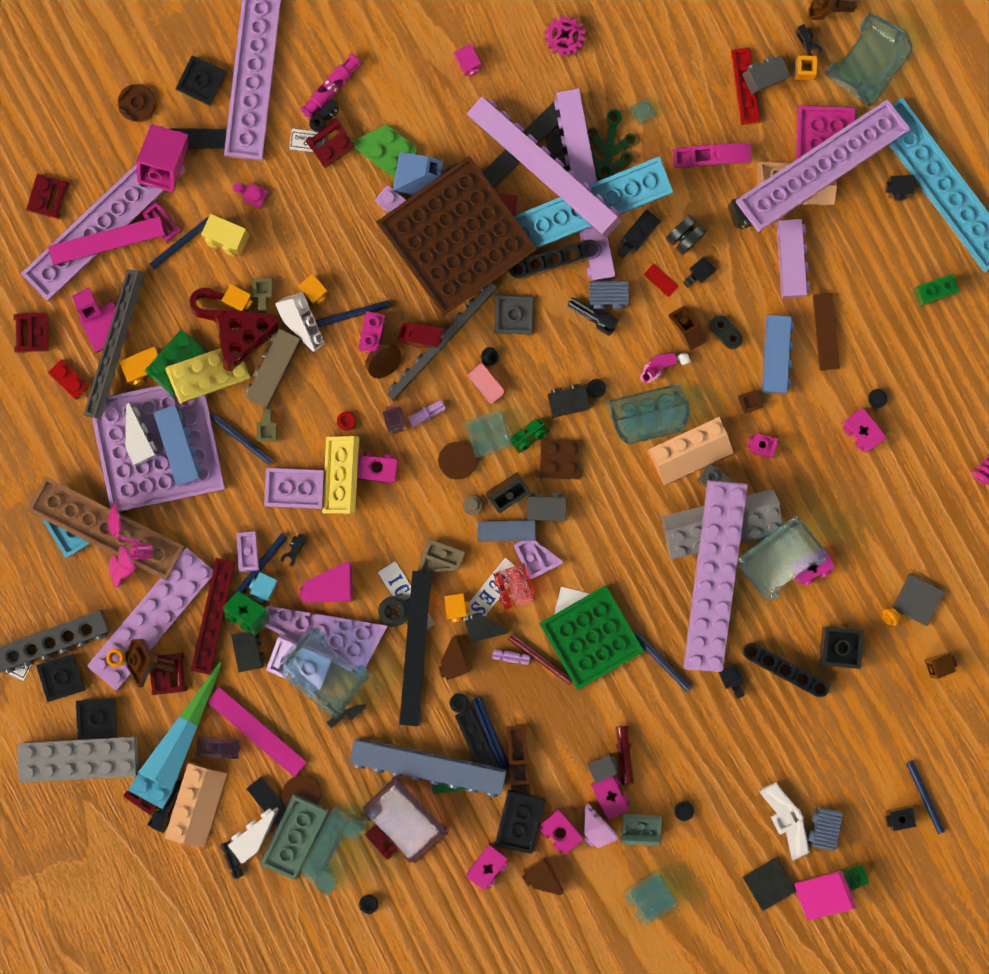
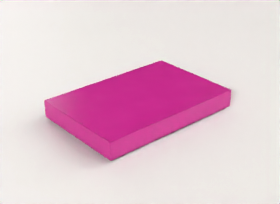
(824, 895)

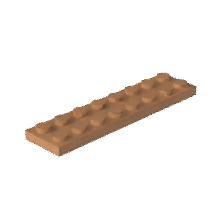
(90, 522)

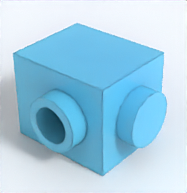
(263, 587)

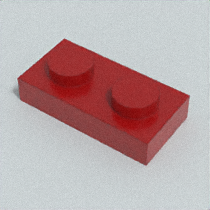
(68, 379)

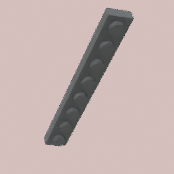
(448, 333)
(113, 344)

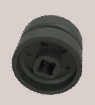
(686, 234)

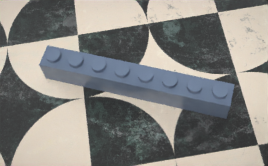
(428, 766)

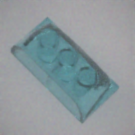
(649, 414)

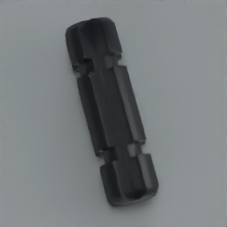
(232, 860)

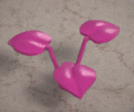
(124, 567)

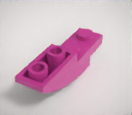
(712, 155)

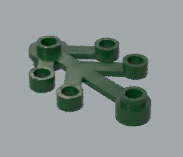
(609, 149)

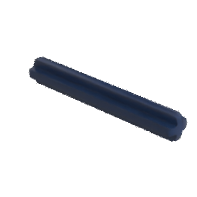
(490, 732)

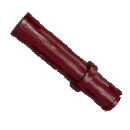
(624, 755)

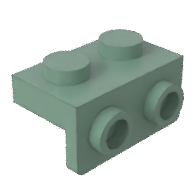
(641, 829)

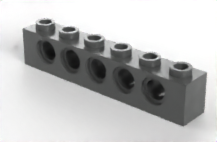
(99, 629)

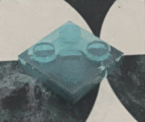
(488, 433)

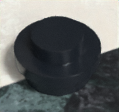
(489, 356)
(596, 388)
(877, 398)
(459, 703)
(684, 811)
(368, 904)

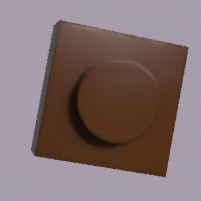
(749, 401)

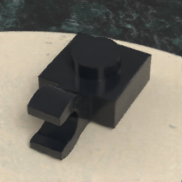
(805, 37)
(700, 271)
(296, 544)
(730, 678)

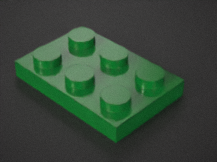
(177, 350)

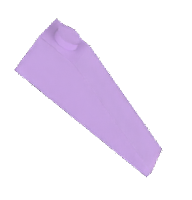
(596, 829)

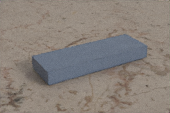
(507, 531)

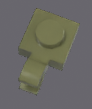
(262, 291)
(266, 430)

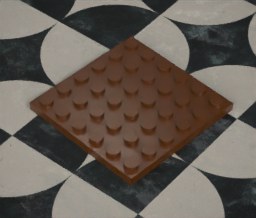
(456, 236)

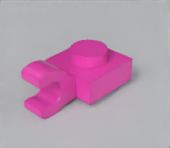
(252, 195)

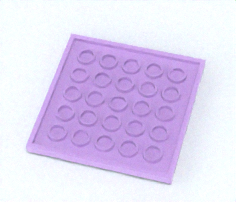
(153, 480)

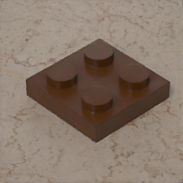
(559, 459)

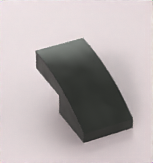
(351, 713)

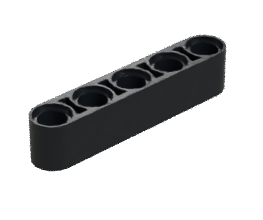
(564, 259)
(793, 674)

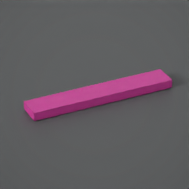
(106, 241)
(256, 731)

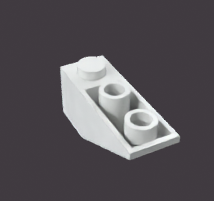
(299, 318)
(136, 440)
(252, 840)

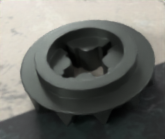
(403, 611)

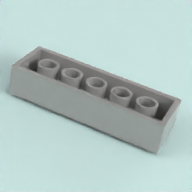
(683, 528)
(78, 759)

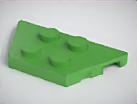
(383, 148)

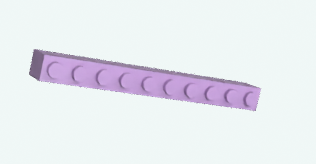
(581, 163)
(544, 167)

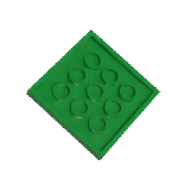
(591, 637)

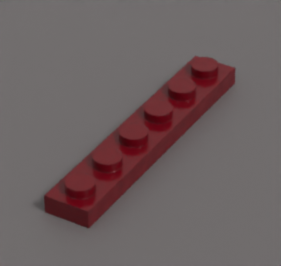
(213, 616)

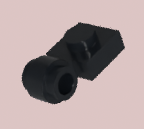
(328, 111)

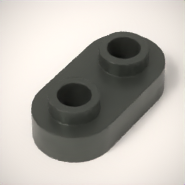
(724, 333)

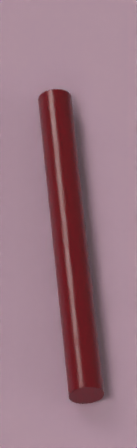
(539, 658)

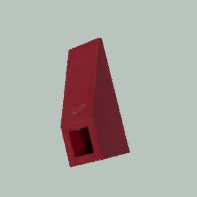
(420, 335)

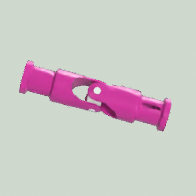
(340, 76)

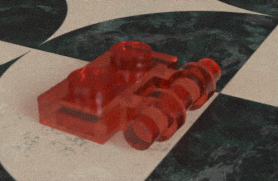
(519, 584)

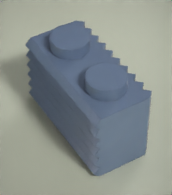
(608, 294)
(825, 828)

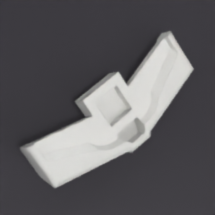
(787, 819)

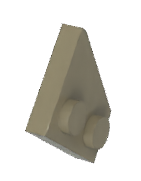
(440, 557)

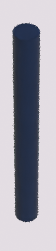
(180, 243)
(352, 313)
(242, 439)
(263, 561)
(662, 662)
(925, 797)

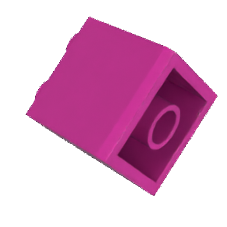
(161, 158)
(329, 586)

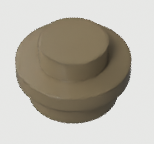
(472, 505)

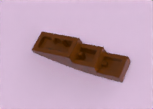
(518, 758)

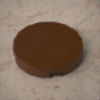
(136, 103)
(383, 361)
(457, 460)
(303, 787)

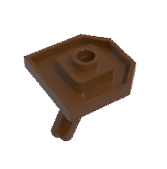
(821, 8)
(142, 661)

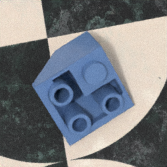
(415, 172)

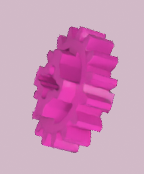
(570, 31)

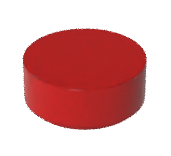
(346, 421)

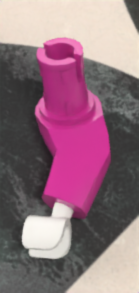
(655, 366)

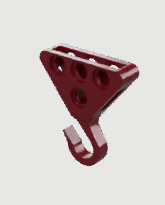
(226, 320)

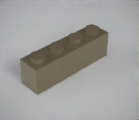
(273, 368)

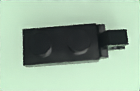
(638, 233)

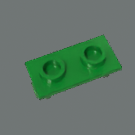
(536, 431)

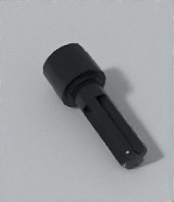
(604, 322)
(161, 819)

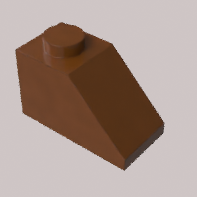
(687, 328)
(453, 661)
(941, 665)
(541, 878)

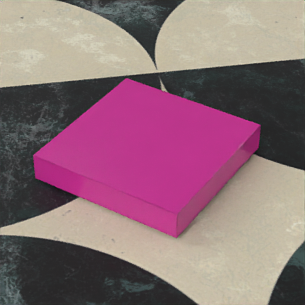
(98, 327)

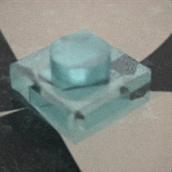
(643, 111)

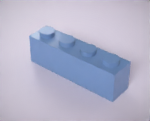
(776, 354)
(177, 445)

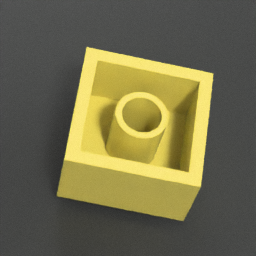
(225, 235)

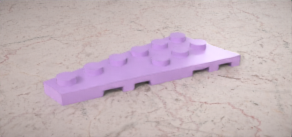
(348, 638)

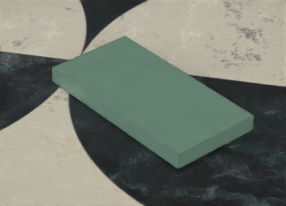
(294, 837)

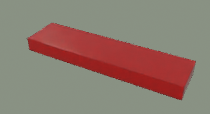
(747, 103)

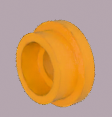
(891, 616)
(109, 657)

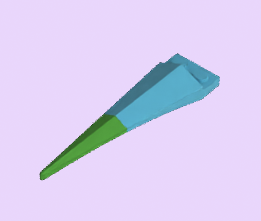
(161, 770)

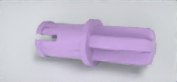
(427, 413)

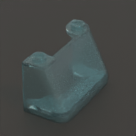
(872, 59)
(782, 557)
(322, 673)
(337, 824)

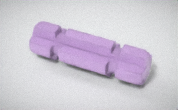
(511, 656)

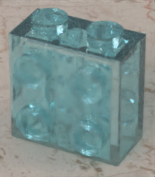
(650, 898)

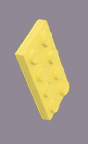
(203, 376)
(340, 475)

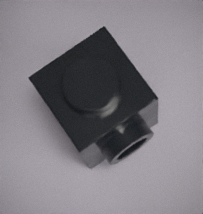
(900, 187)
(900, 818)

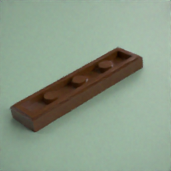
(825, 332)

